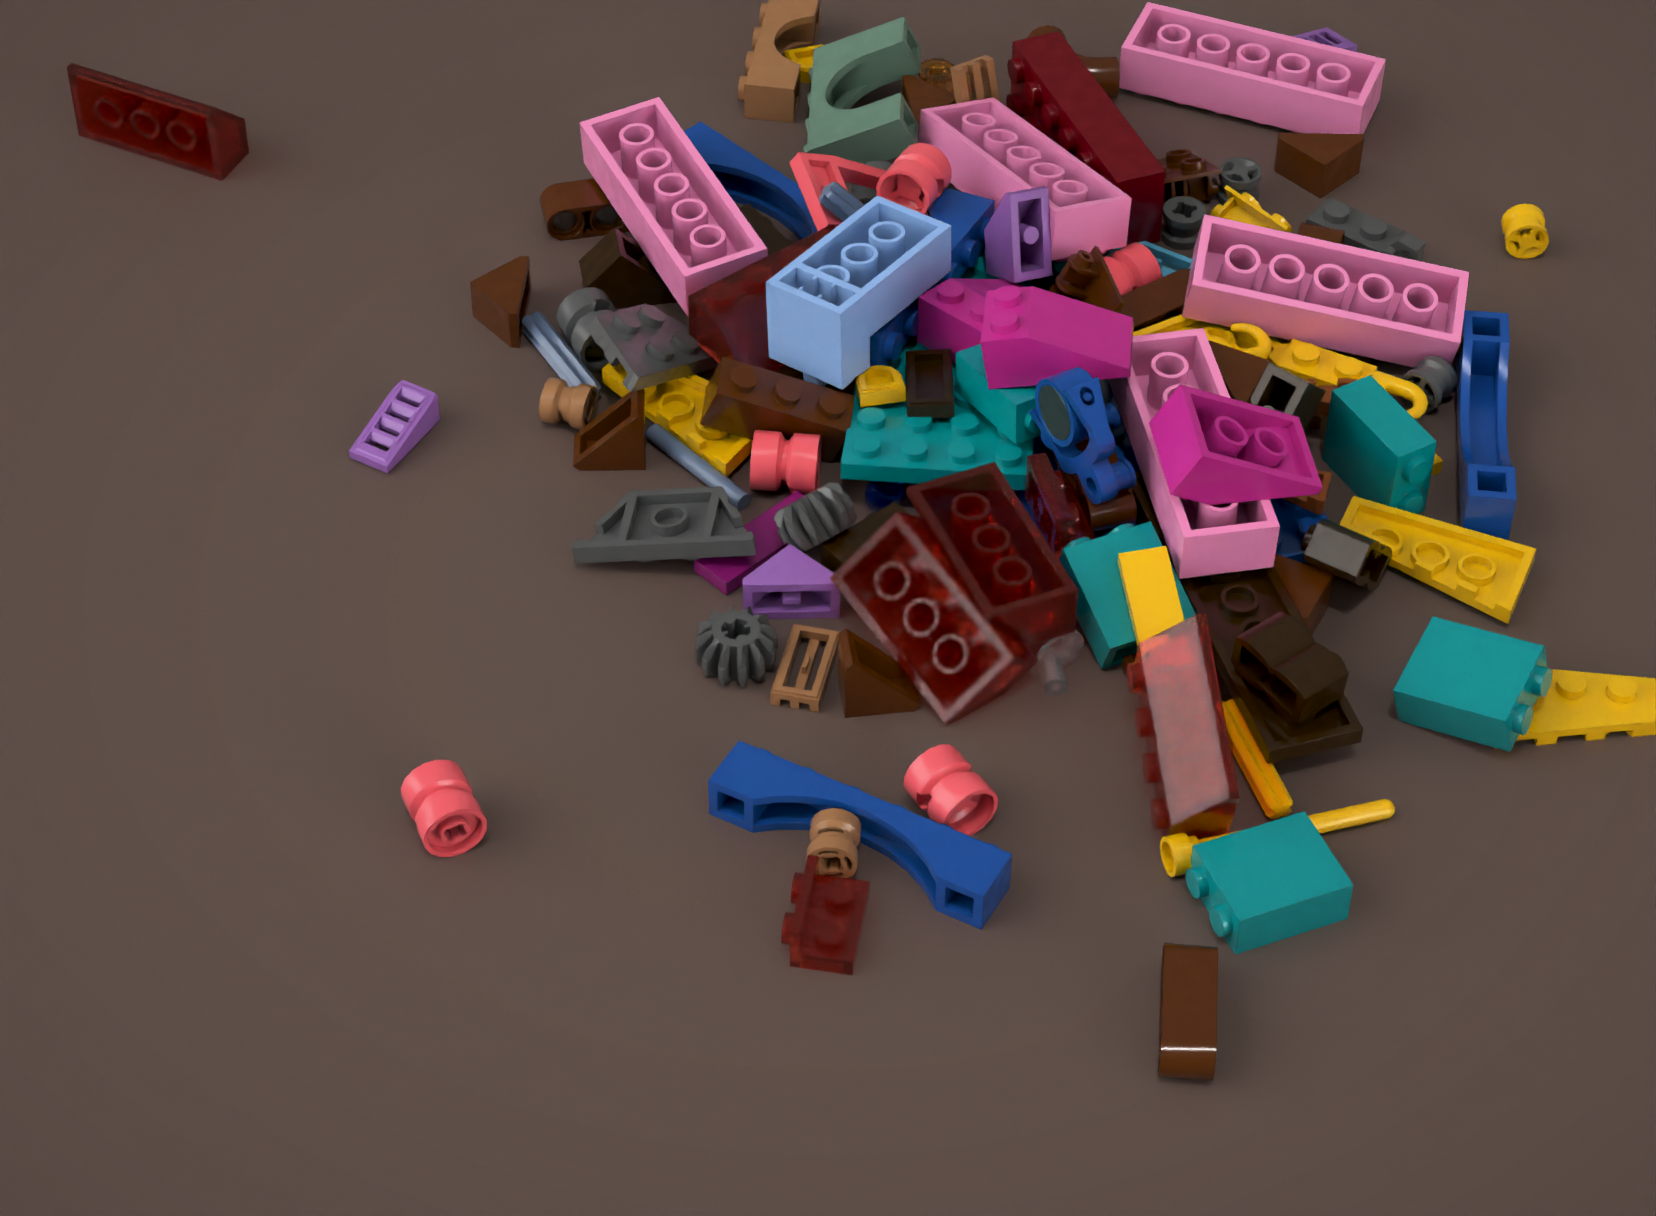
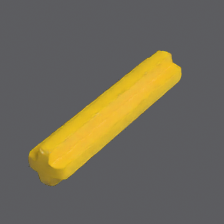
(1260, 775)

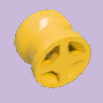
(1524, 231)

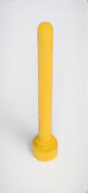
(1177, 848)

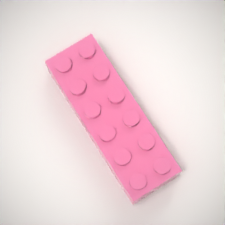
(1250, 72)
(1002, 153)
(668, 198)
(1325, 293)
(1198, 535)

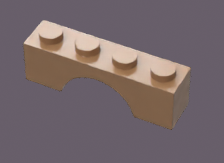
(772, 81)

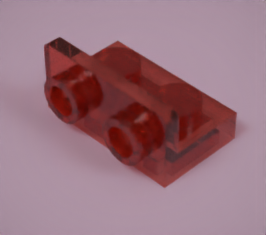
(1054, 504)
(826, 920)

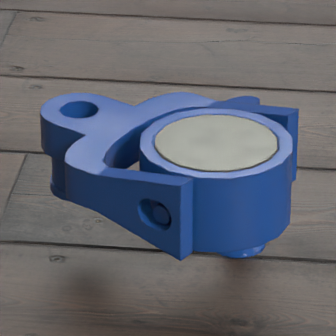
(1072, 411)

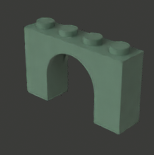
(846, 73)

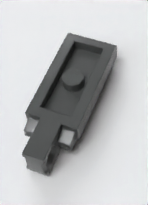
(1366, 231)

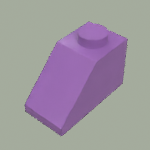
(1020, 237)

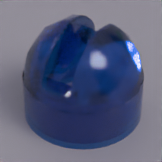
(881, 494)

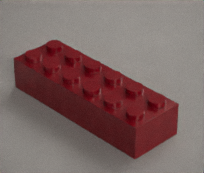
(1071, 108)

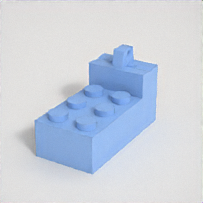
(851, 287)

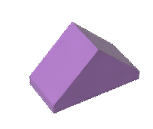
(791, 588)

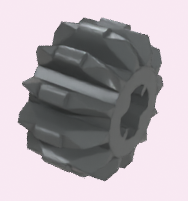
(815, 517)
(736, 646)

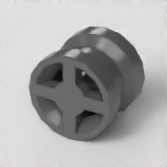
(1241, 175)
(1182, 222)
(1435, 378)

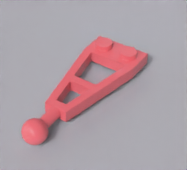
(818, 170)

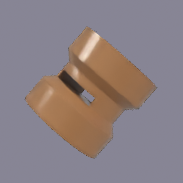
(566, 403)
(834, 839)

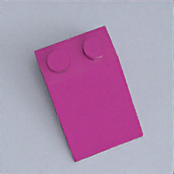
(954, 312)
(1043, 333)
(1231, 450)

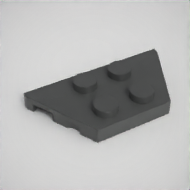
(649, 346)
(668, 526)

